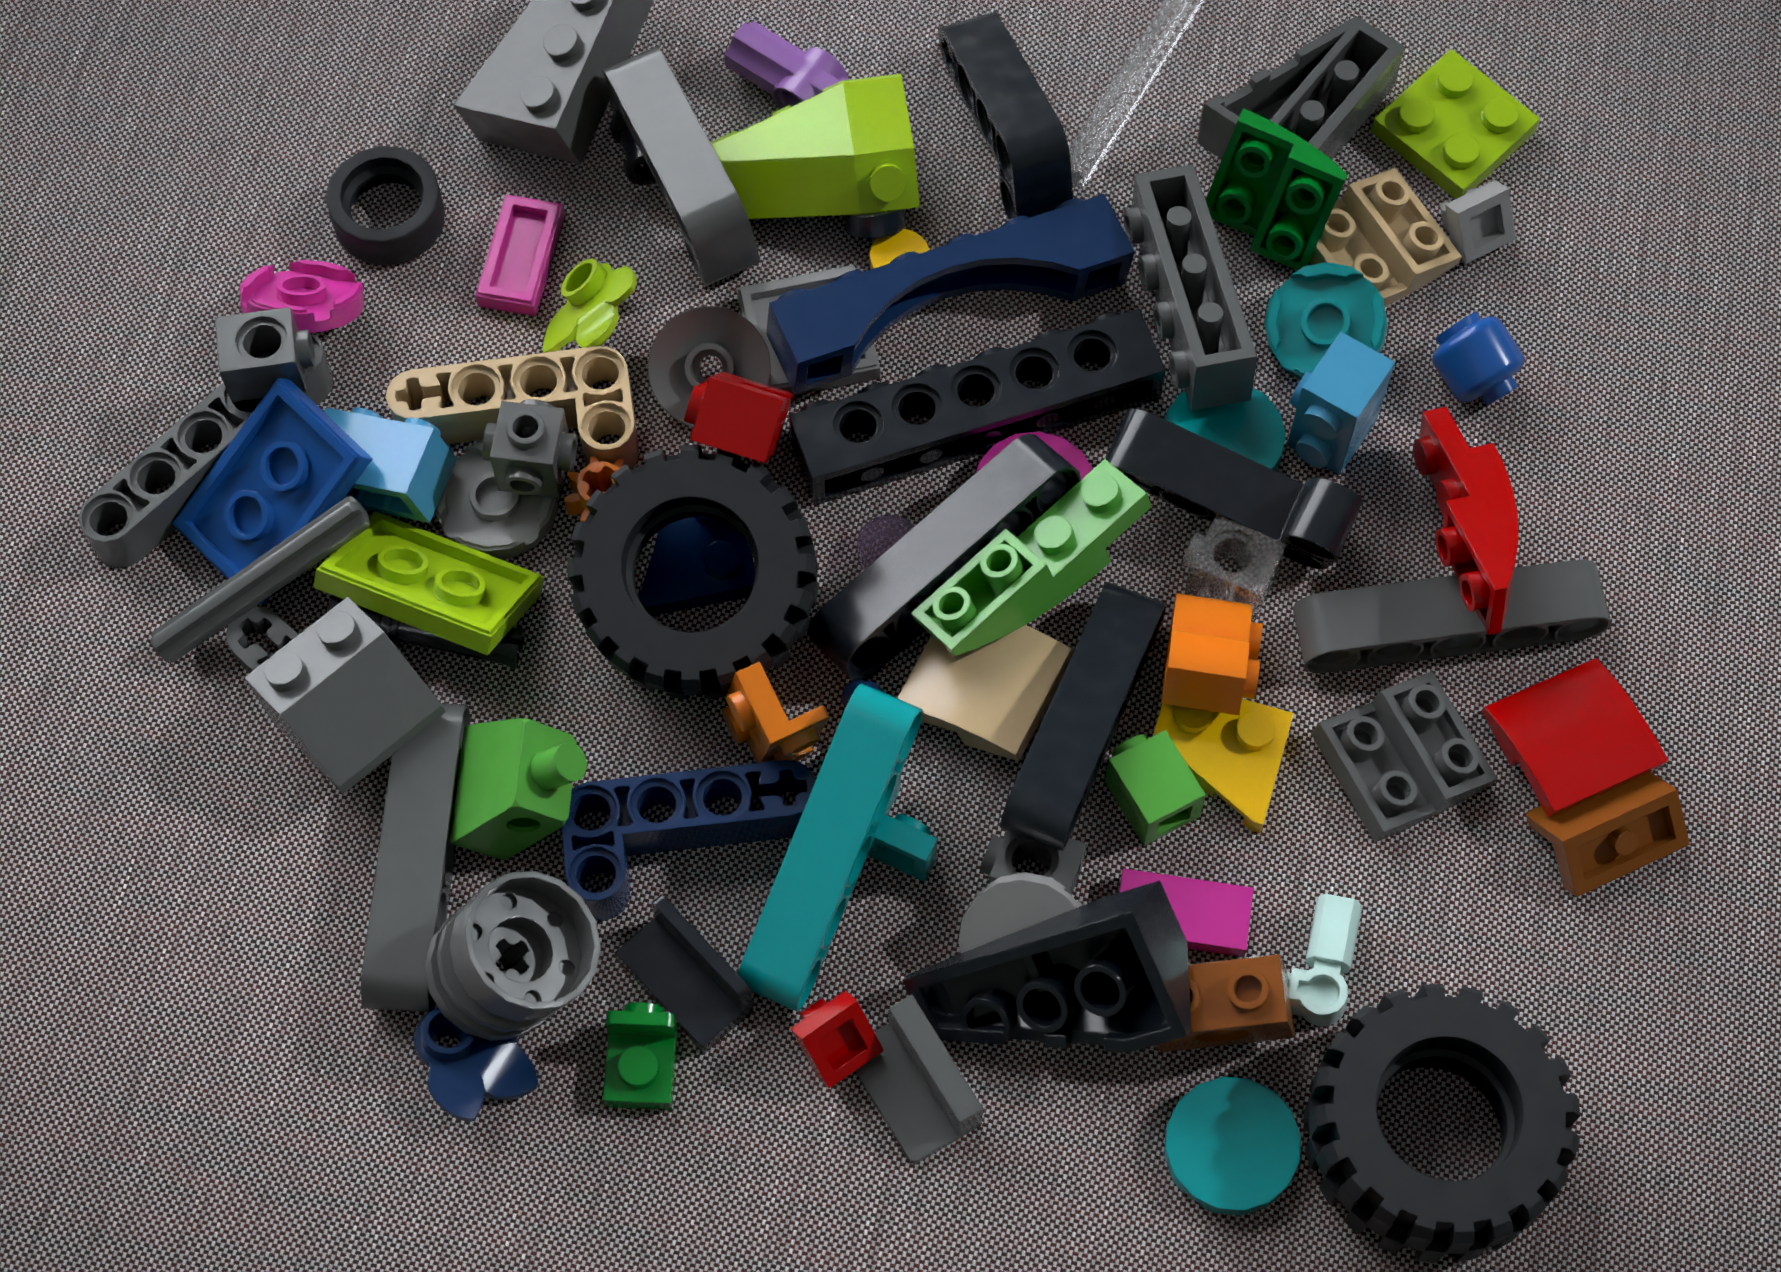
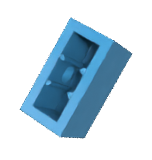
(1338, 403)
(407, 463)

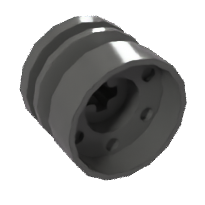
(540, 938)

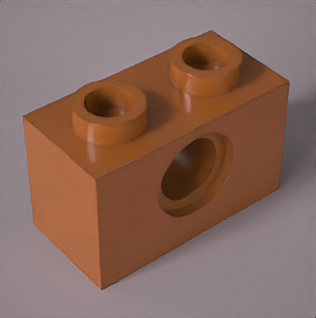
(1237, 1003)

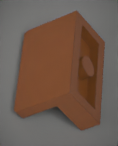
(1614, 832)

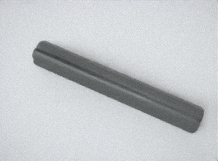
(260, 579)

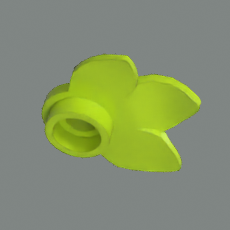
(591, 305)

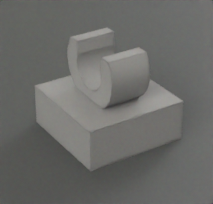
(1479, 220)

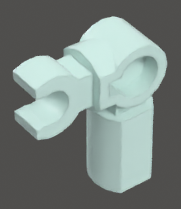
(1322, 991)

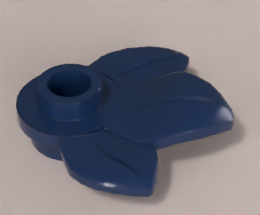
(473, 1069)

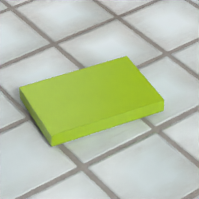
(430, 583)

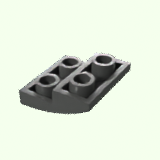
(1403, 756)

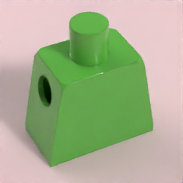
(513, 785)

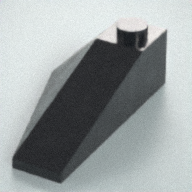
(1083, 977)

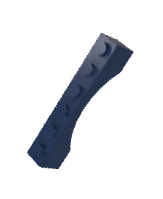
(1057, 253)

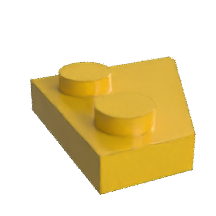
(1232, 752)

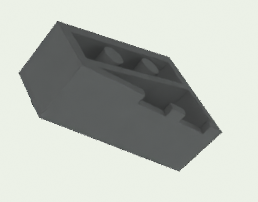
(1318, 93)

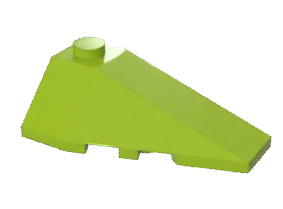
(827, 154)

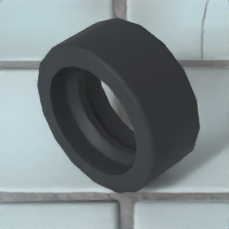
(375, 168)

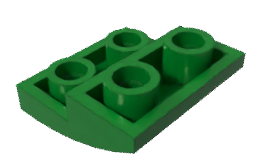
(1275, 190)

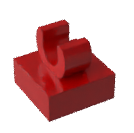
(836, 1038)

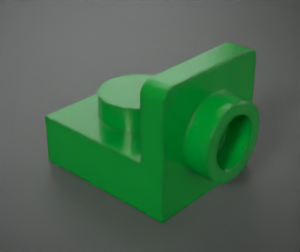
(640, 1057)

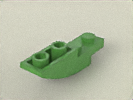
(1030, 574)

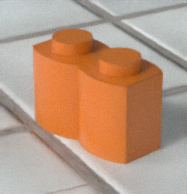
(1211, 654)

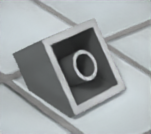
(344, 695)

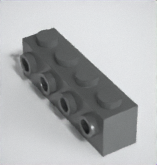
(1192, 288)

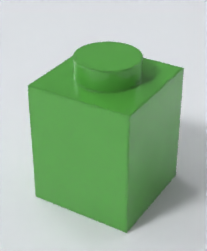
(1153, 786)

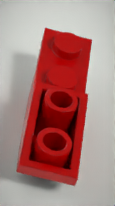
(1478, 513)

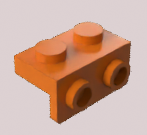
(760, 720)

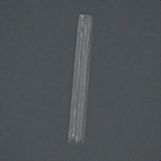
(1129, 87)

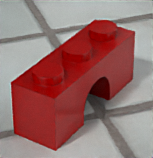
(738, 415)

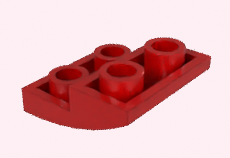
(1574, 736)

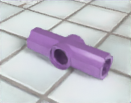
(780, 66)

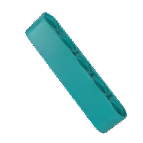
(830, 846)

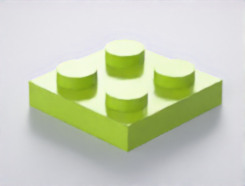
(1455, 124)

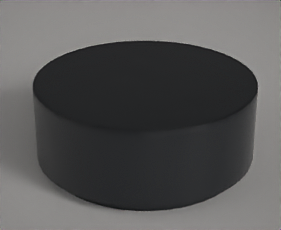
(875, 224)

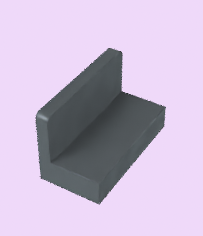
(918, 1085)

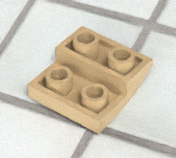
(1386, 237)
(991, 692)

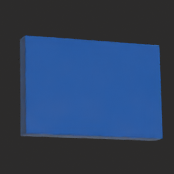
(271, 480)

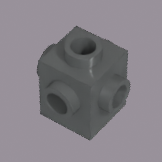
(530, 448)

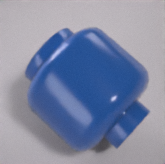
(1478, 359)

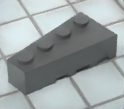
(546, 76)

